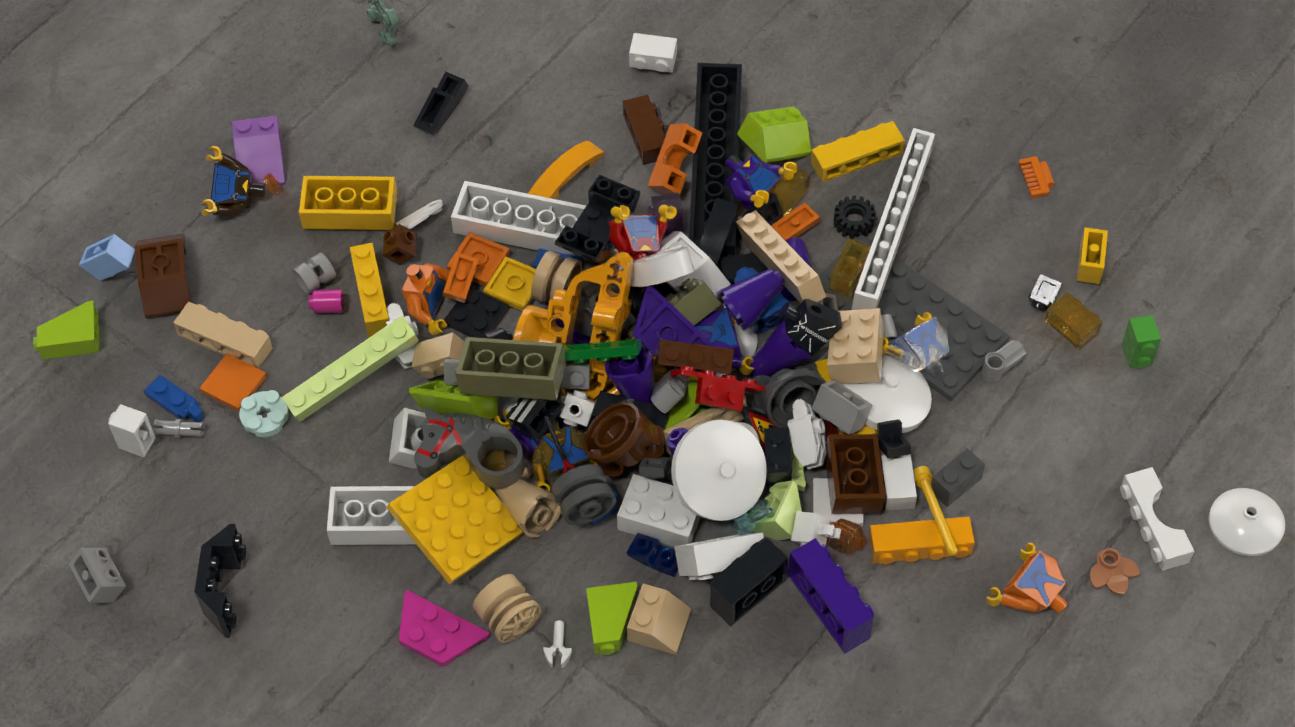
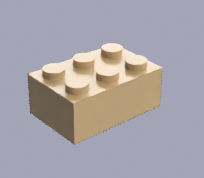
(857, 347)

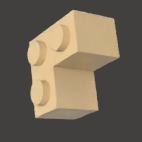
(430, 354)

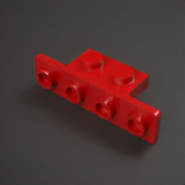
(717, 391)

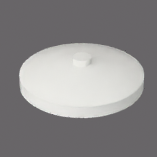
(899, 395)
(719, 470)

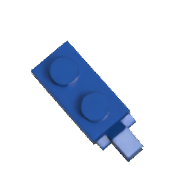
(173, 399)

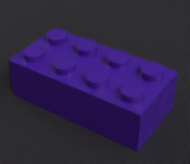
(830, 595)

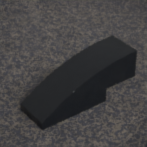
(441, 103)

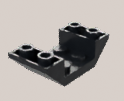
(591, 231)
(219, 553)

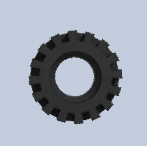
(858, 207)

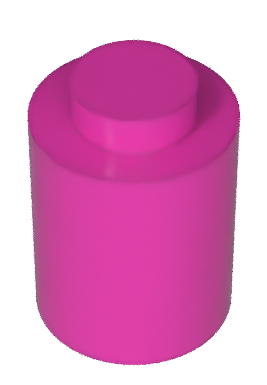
(327, 301)

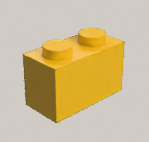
(1092, 255)

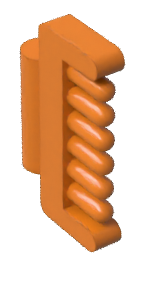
(1041, 174)

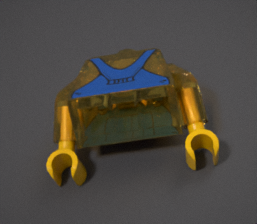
(546, 458)

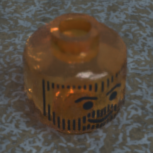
(850, 537)

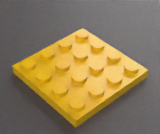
(455, 519)

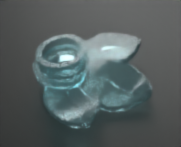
(746, 522)

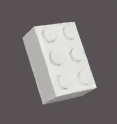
(657, 512)

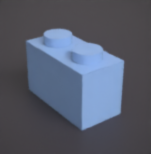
(107, 257)

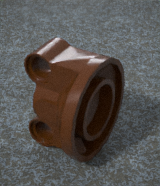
(622, 438)

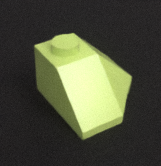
(785, 503)

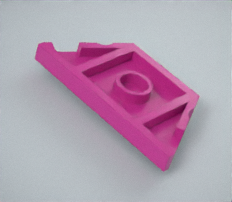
(435, 631)

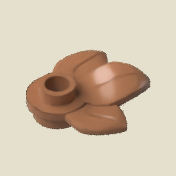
(1113, 575)

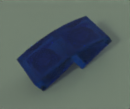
(653, 554)

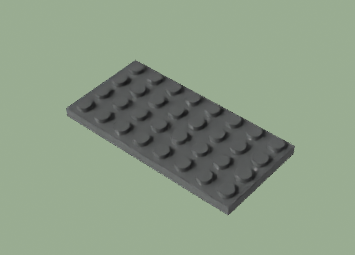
(911, 295)

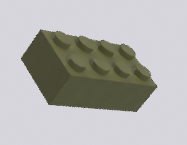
(692, 300)
(511, 368)

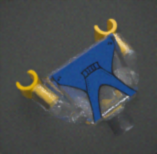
(921, 345)

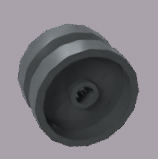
(583, 494)

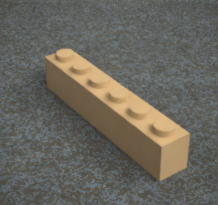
(780, 256)

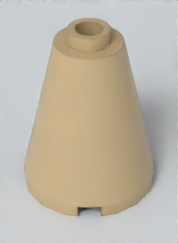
(530, 507)

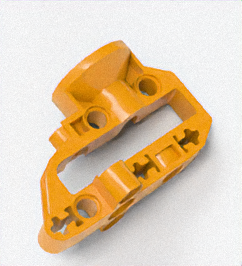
(608, 315)

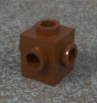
(399, 244)

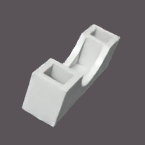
(1168, 545)

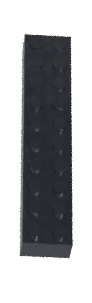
(719, 121)

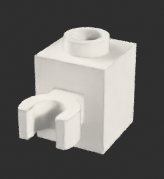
(812, 526)

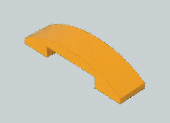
(565, 169)

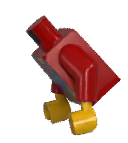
(639, 234)

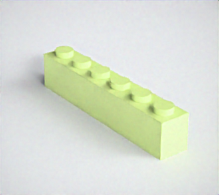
(350, 369)

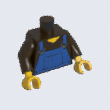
(230, 186)

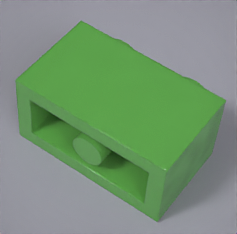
(1141, 341)

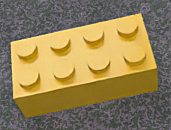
(348, 202)

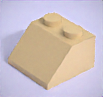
(658, 620)

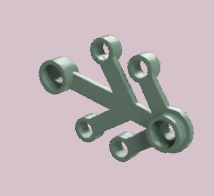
(389, 19)

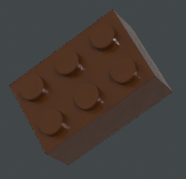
(854, 474)

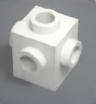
(585, 408)

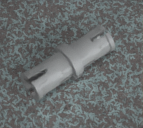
(178, 428)

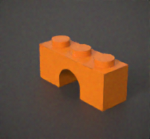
(678, 143)

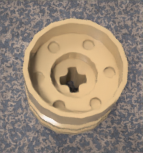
(506, 608)

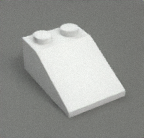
(406, 437)
(711, 556)

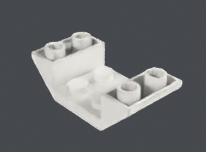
(703, 265)

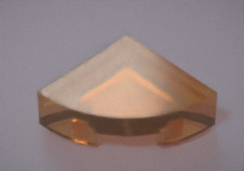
(272, 184)

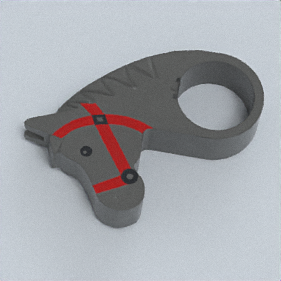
(459, 434)

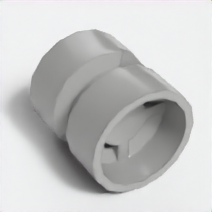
(307, 277)

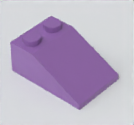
(260, 147)

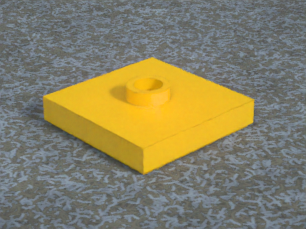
(512, 283)

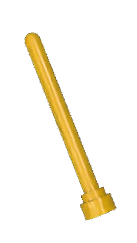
(923, 480)

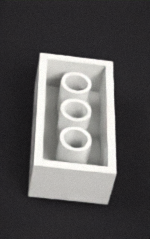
(361, 518)

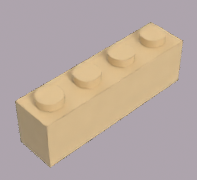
(223, 334)

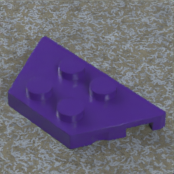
(663, 321)

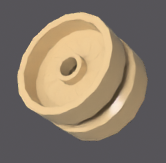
(553, 274)

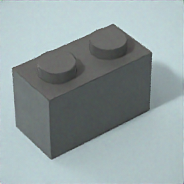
(957, 477)

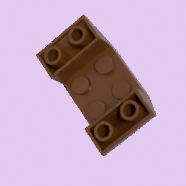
(162, 275)

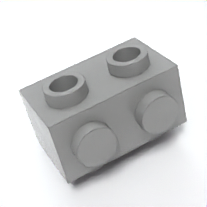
(97, 575)

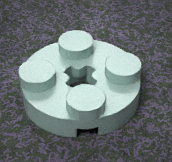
(259, 402)

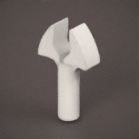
(557, 646)

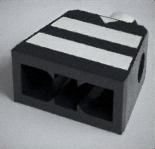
(528, 415)

